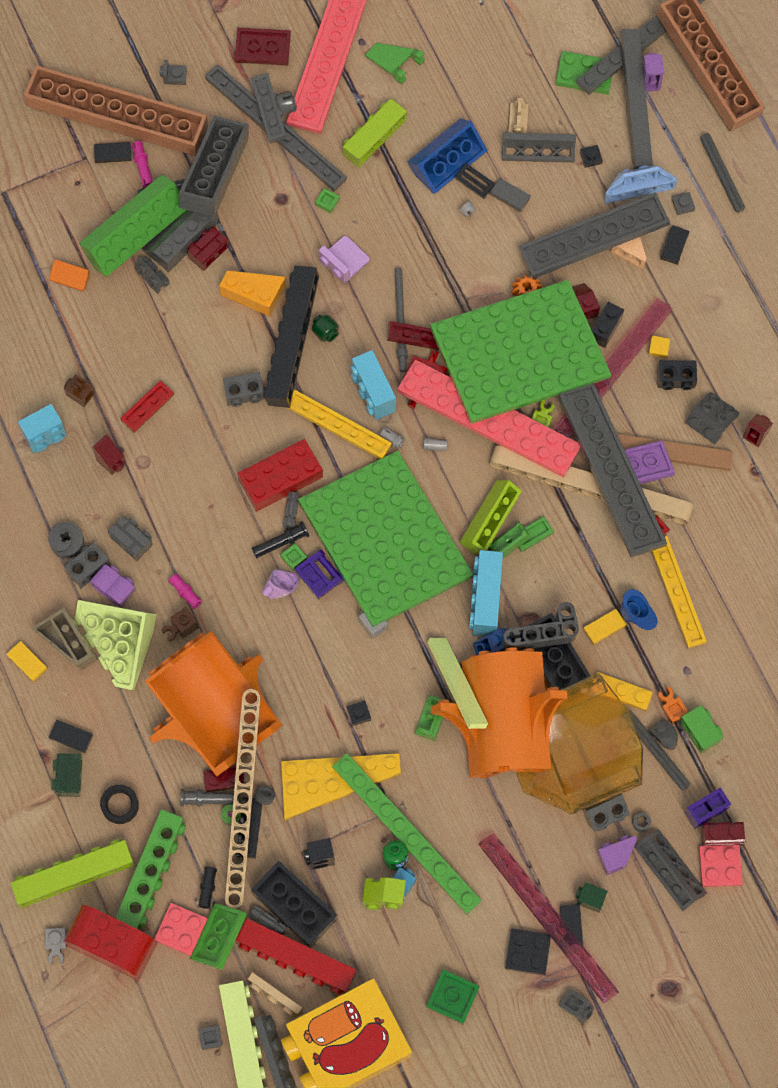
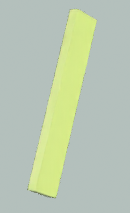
(457, 683)

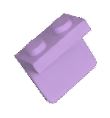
(343, 259)

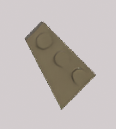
(66, 637)

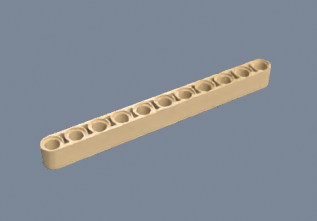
(584, 483)
(243, 788)

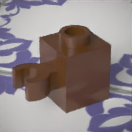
(79, 390)
(182, 623)

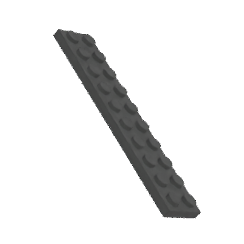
(612, 470)

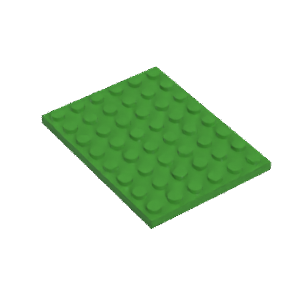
(519, 351)
(385, 538)

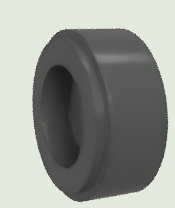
(264, 795)

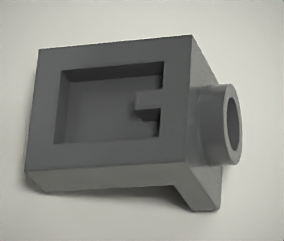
(173, 74)
(577, 1006)

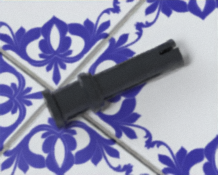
(289, 536)

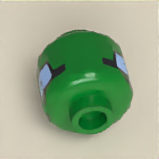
(395, 855)

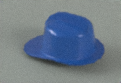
(637, 610)

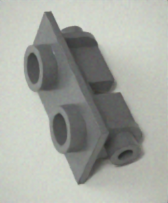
(146, 268)

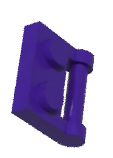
(313, 576)

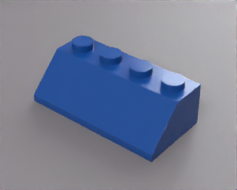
(447, 155)

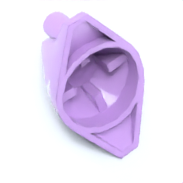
(280, 584)

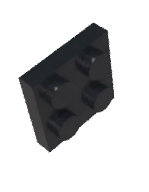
(528, 952)

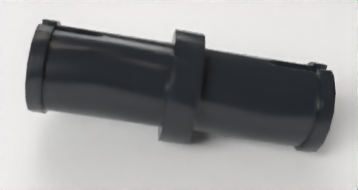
(207, 887)

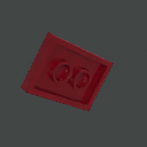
(262, 46)

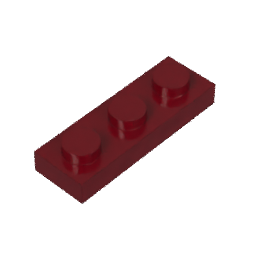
(411, 335)

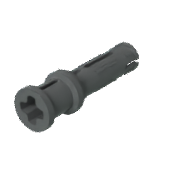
(199, 797)

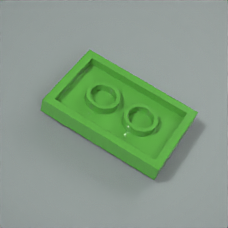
(575, 65)
(218, 936)

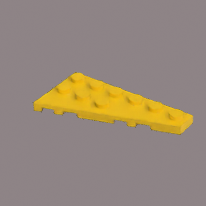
(316, 783)

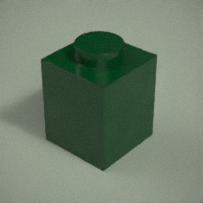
(591, 897)

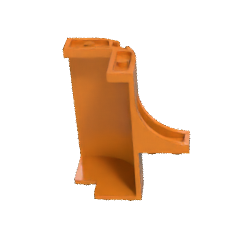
(204, 700)
(517, 712)

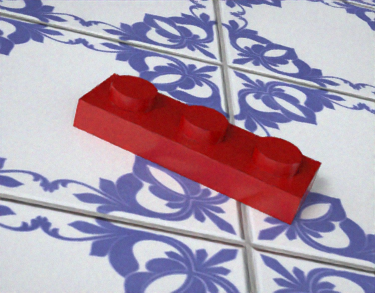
(147, 406)

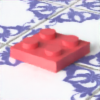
(720, 866)
(180, 929)

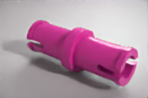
(185, 591)

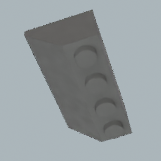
(172, 242)

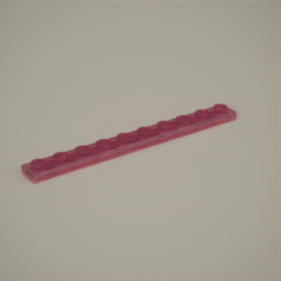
(625, 354)
(548, 918)

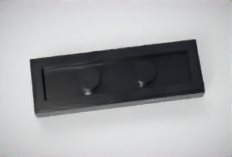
(256, 812)

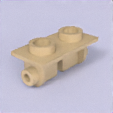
(518, 116)

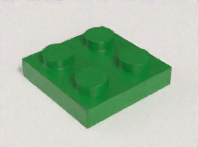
(453, 996)

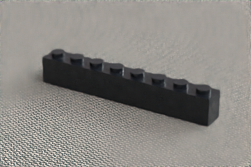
(291, 336)

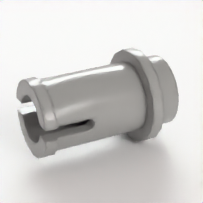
(396, 440)
(435, 444)

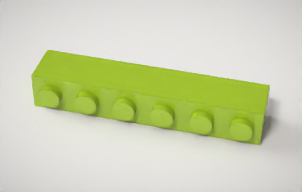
(72, 874)

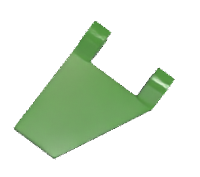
(393, 57)

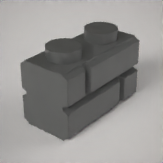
(130, 537)

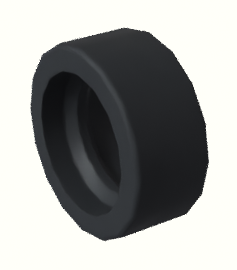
(114, 790)

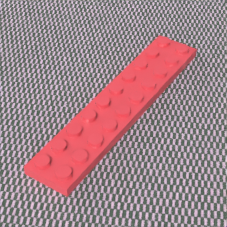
(326, 64)
(508, 429)

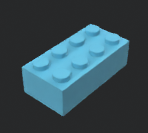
(487, 588)

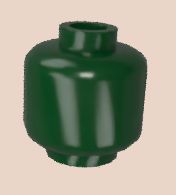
(325, 328)

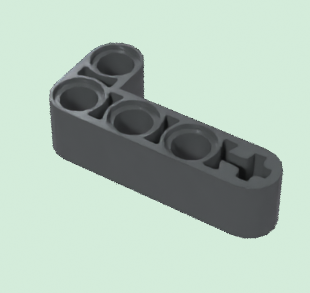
(538, 631)

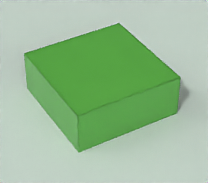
(327, 200)
(293, 556)

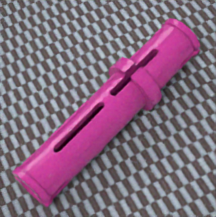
(142, 163)

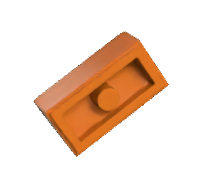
(69, 275)

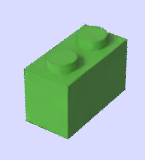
(701, 729)

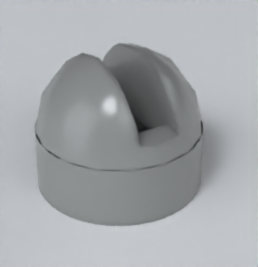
(467, 208)

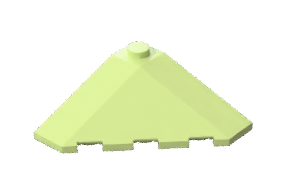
(119, 637)

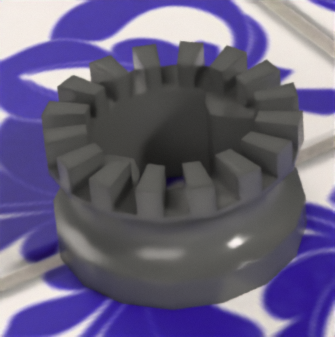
(647, 822)

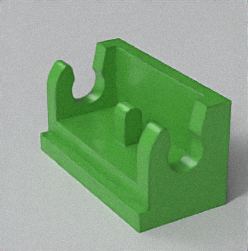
(510, 540)
(429, 724)

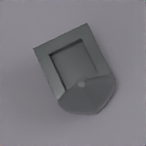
(665, 734)

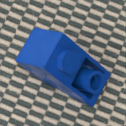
(491, 642)

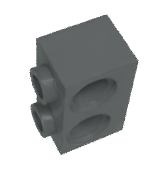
(242, 384)
(89, 568)
(607, 815)

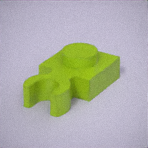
(544, 416)

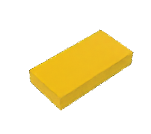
(604, 627)
(27, 661)

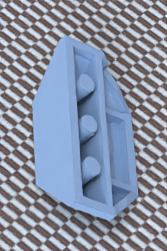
(639, 183)

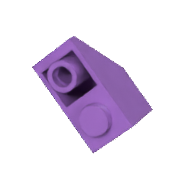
(615, 856)

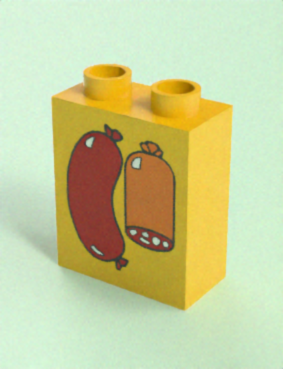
(347, 1040)

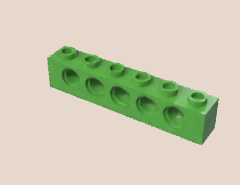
(165, 822)

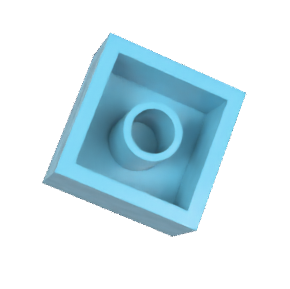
(42, 429)

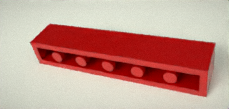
(295, 956)

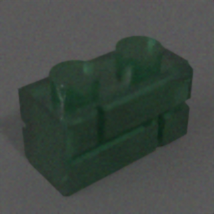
(68, 775)

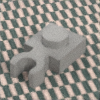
(54, 942)

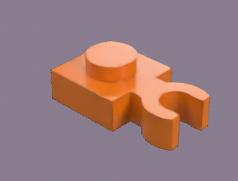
(673, 707)

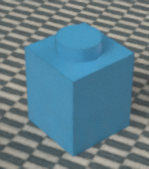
(408, 875)

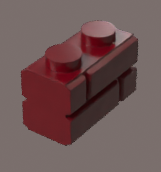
(207, 248)
(723, 834)

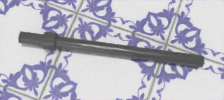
(402, 352)

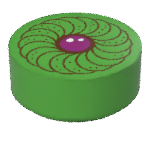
(226, 815)

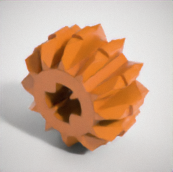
(520, 286)

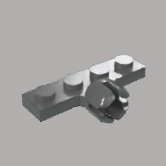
(272, 107)

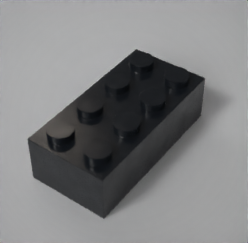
(560, 662)
(294, 904)

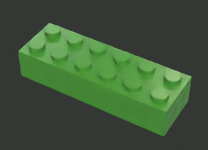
(133, 226)

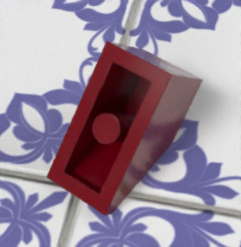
(587, 300)
(757, 429)
(109, 455)

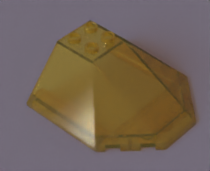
(591, 750)

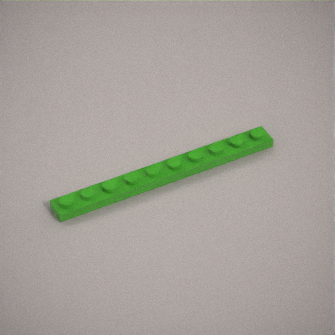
(406, 833)

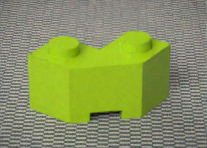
(383, 892)

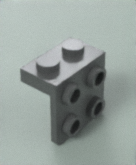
(712, 417)

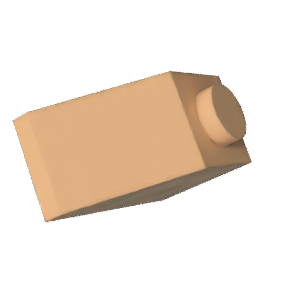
(632, 252)

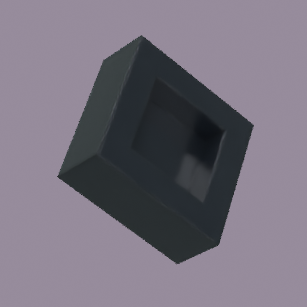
(591, 156)
(358, 713)

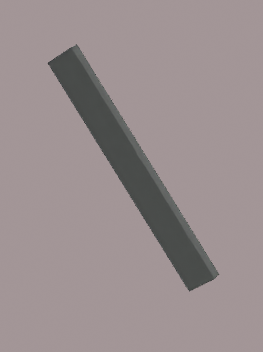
(636, 97)

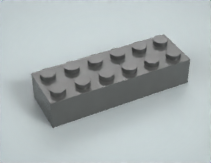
(213, 166)

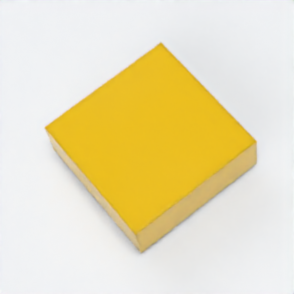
(659, 346)

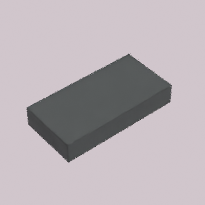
(510, 195)

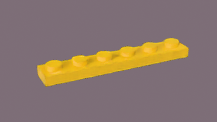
(339, 425)
(679, 596)

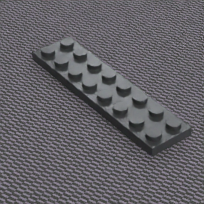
(594, 235)

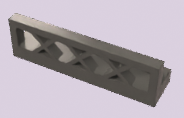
(540, 142)
(668, 871)

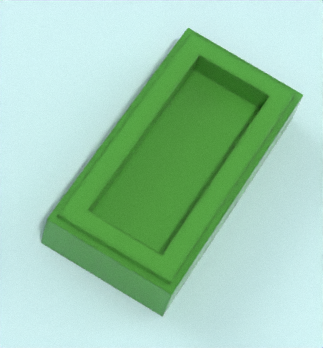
(538, 531)

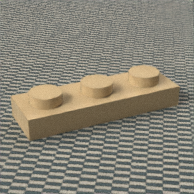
(274, 995)

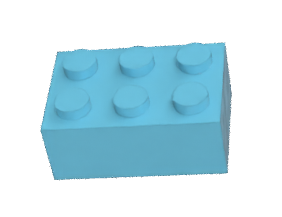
(373, 385)

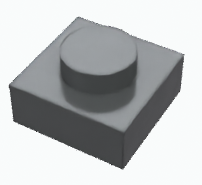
(683, 203)
(210, 1037)

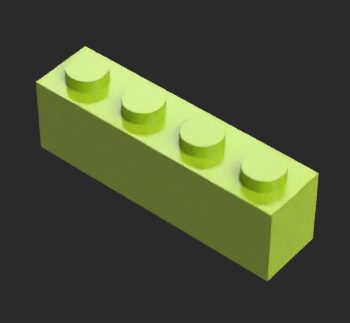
(374, 132)
(490, 516)

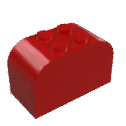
(110, 942)

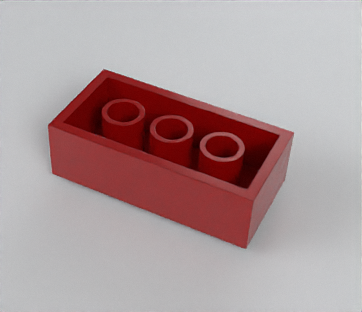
(280, 474)

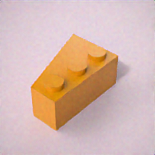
(253, 290)

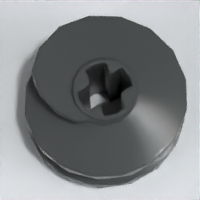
(69, 548)

